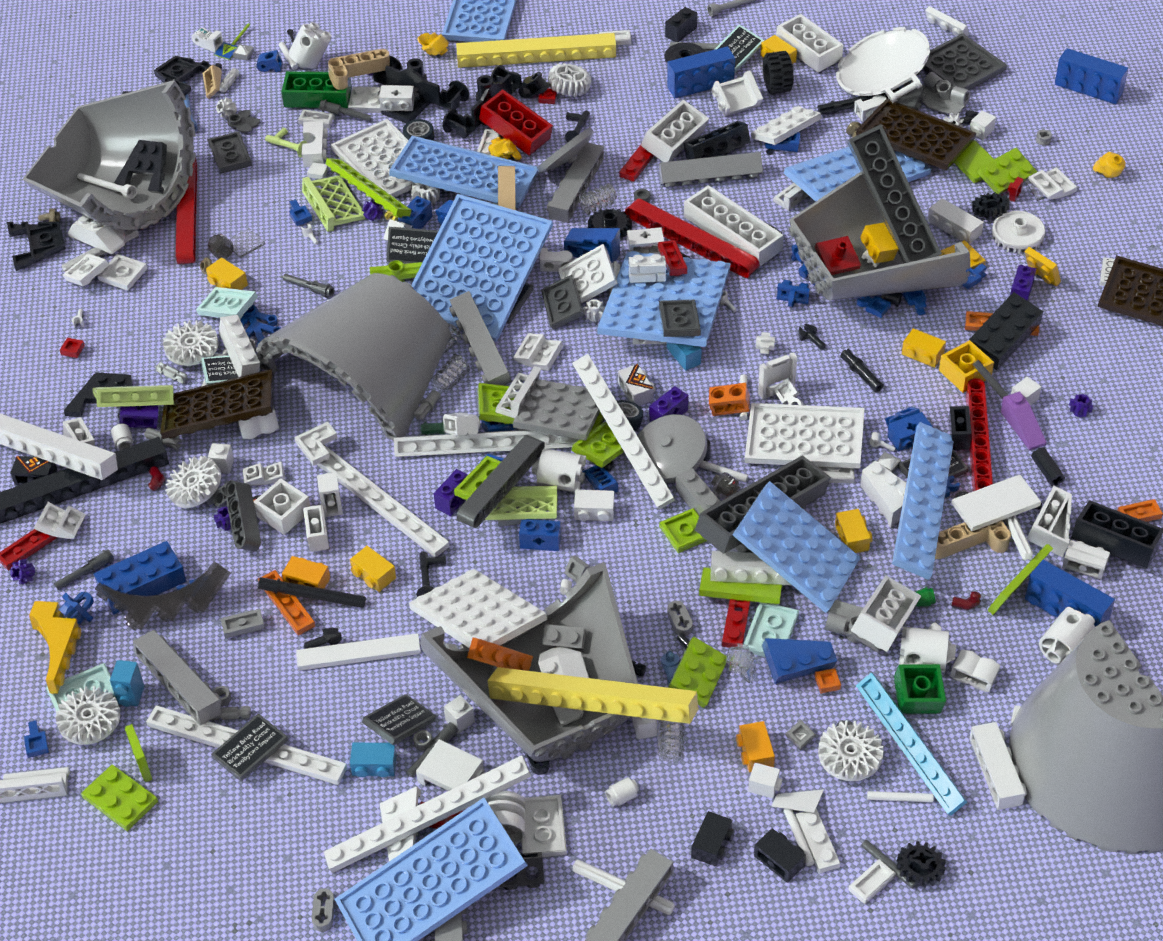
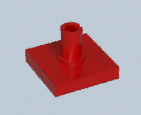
(838, 255)

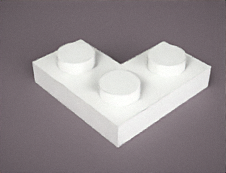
(313, 442)

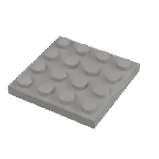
(558, 410)

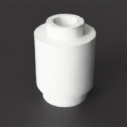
(122, 436)
(622, 792)

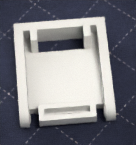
(776, 371)

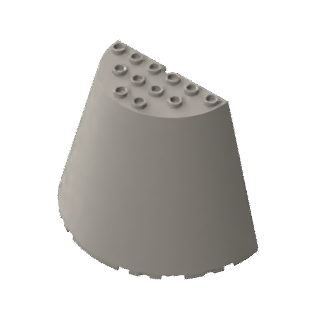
(99, 142)
(845, 214)
(373, 338)
(605, 655)
(1095, 747)

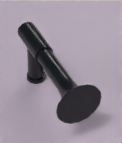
(582, 120)
(425, 561)

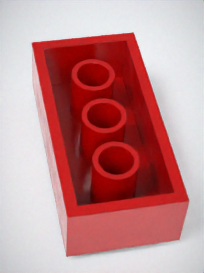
(516, 122)

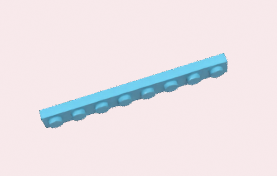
(911, 744)

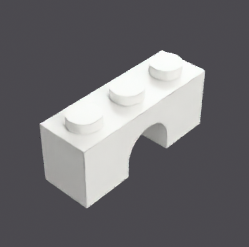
(316, 139)

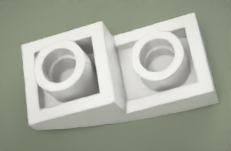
(260, 475)

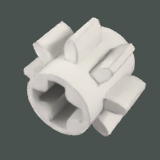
(226, 108)
(956, 118)
(594, 310)
(765, 343)

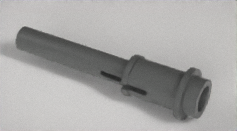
(336, 109)
(325, 290)
(93, 564)
(449, 730)

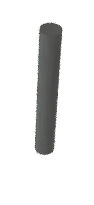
(990, 379)
(876, 853)

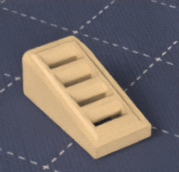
(212, 80)

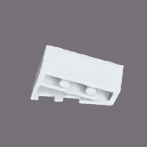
(884, 490)
(1053, 522)

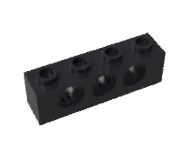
(718, 141)

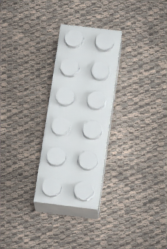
(733, 224)

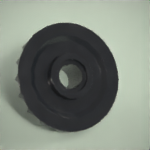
(682, 50)
(611, 219)

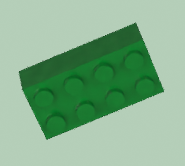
(309, 88)

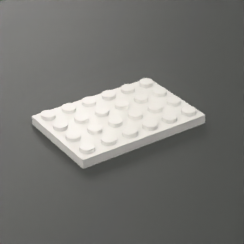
(374, 153)
(819, 433)
(477, 609)

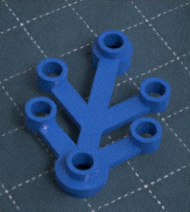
(252, 315)

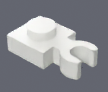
(787, 393)

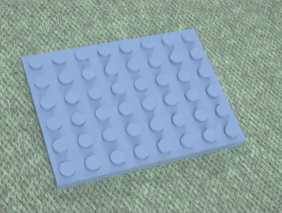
(481, 252)
(634, 307)

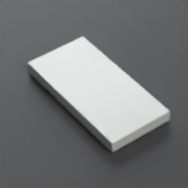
(996, 502)

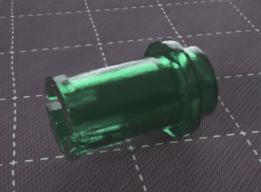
(432, 428)

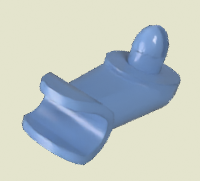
(669, 663)

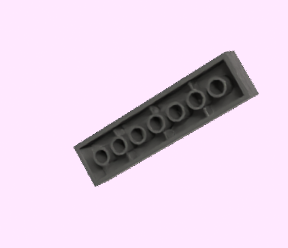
(893, 195)
(797, 479)

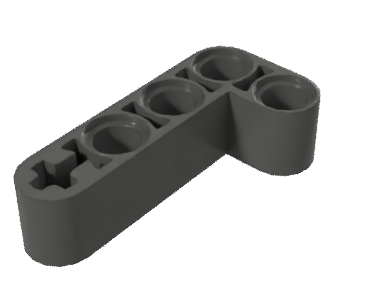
(242, 514)

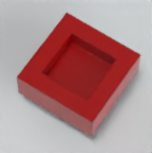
(548, 97)
(1015, 189)
(72, 347)

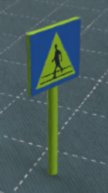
(226, 50)

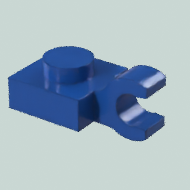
(299, 214)
(975, 276)
(916, 298)
(36, 742)

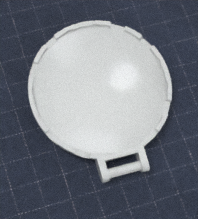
(884, 63)

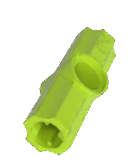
(398, 269)

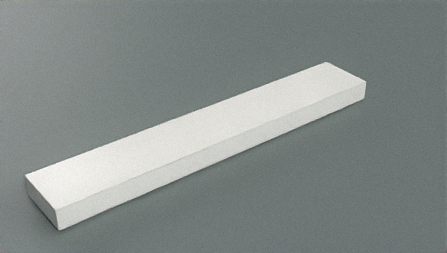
(358, 652)

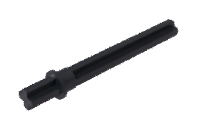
(845, 104)
(311, 592)

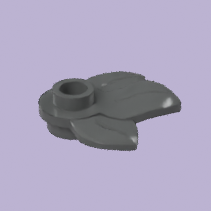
(243, 121)

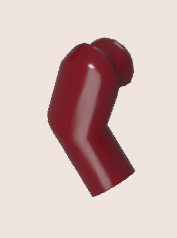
(157, 479)
(969, 603)

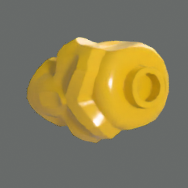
(433, 43)
(504, 148)
(1110, 165)

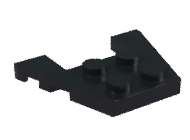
(181, 69)
(146, 159)
(44, 240)
(85, 395)

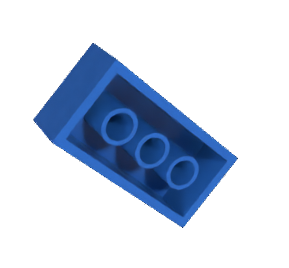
(700, 71)
(1091, 76)
(144, 573)
(1056, 589)

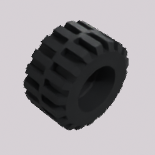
(778, 72)

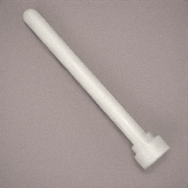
(127, 191)

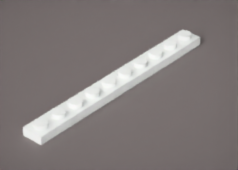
(623, 432)
(473, 443)
(385, 505)
(215, 735)
(426, 814)

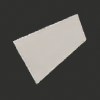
(800, 801)

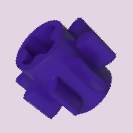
(372, 210)
(1081, 405)
(222, 519)
(22, 571)

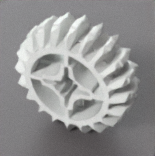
(569, 79)

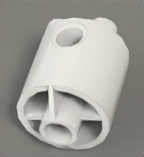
(309, 46)
(560, 470)
(1065, 634)
(926, 647)

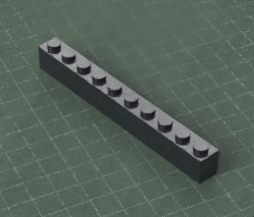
(71, 483)

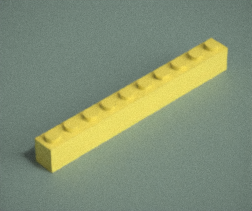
(536, 50)
(593, 695)

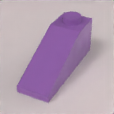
(1022, 420)

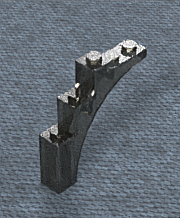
(140, 608)

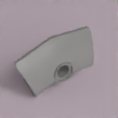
(943, 96)
(842, 619)

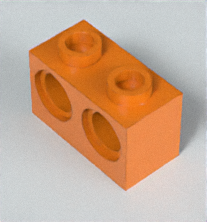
(729, 399)

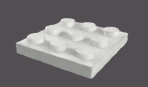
(591, 272)

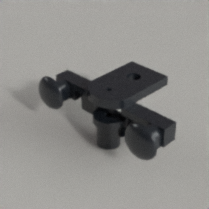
(487, 88)
(424, 90)

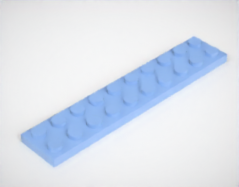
(923, 501)

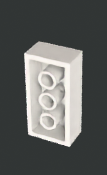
(812, 43)
(675, 128)
(885, 613)

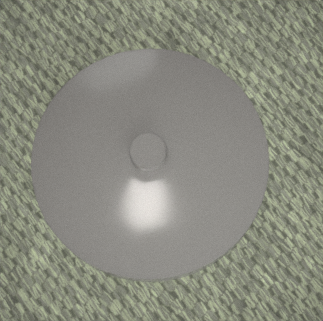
(567, 152)
(674, 445)

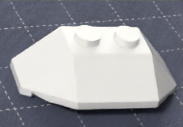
(97, 235)
(564, 662)

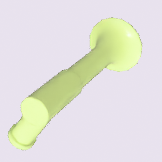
(276, 139)

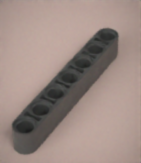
(500, 481)

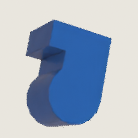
(269, 61)

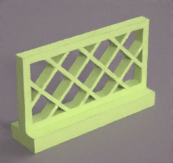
(321, 204)
(134, 396)
(537, 496)

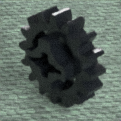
(991, 205)
(919, 862)

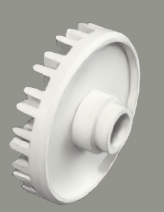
(1018, 231)
(190, 343)
(194, 482)
(88, 716)
(850, 751)

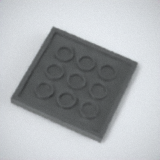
(963, 62)

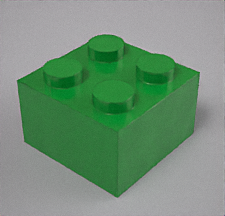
(919, 688)

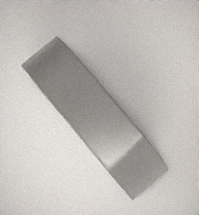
(675, 619)
(327, 910)

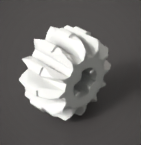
(426, 192)

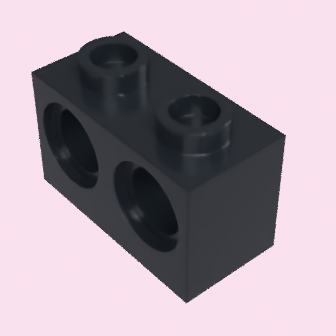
(523, 878)

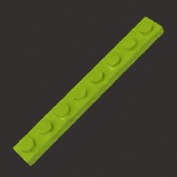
(370, 188)

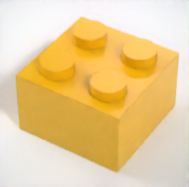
(958, 367)

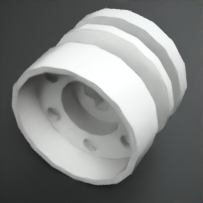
(510, 811)

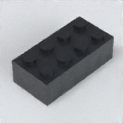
(1007, 329)
(1118, 533)

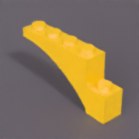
(60, 636)

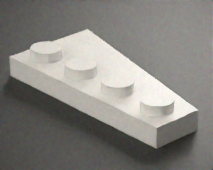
(395, 807)

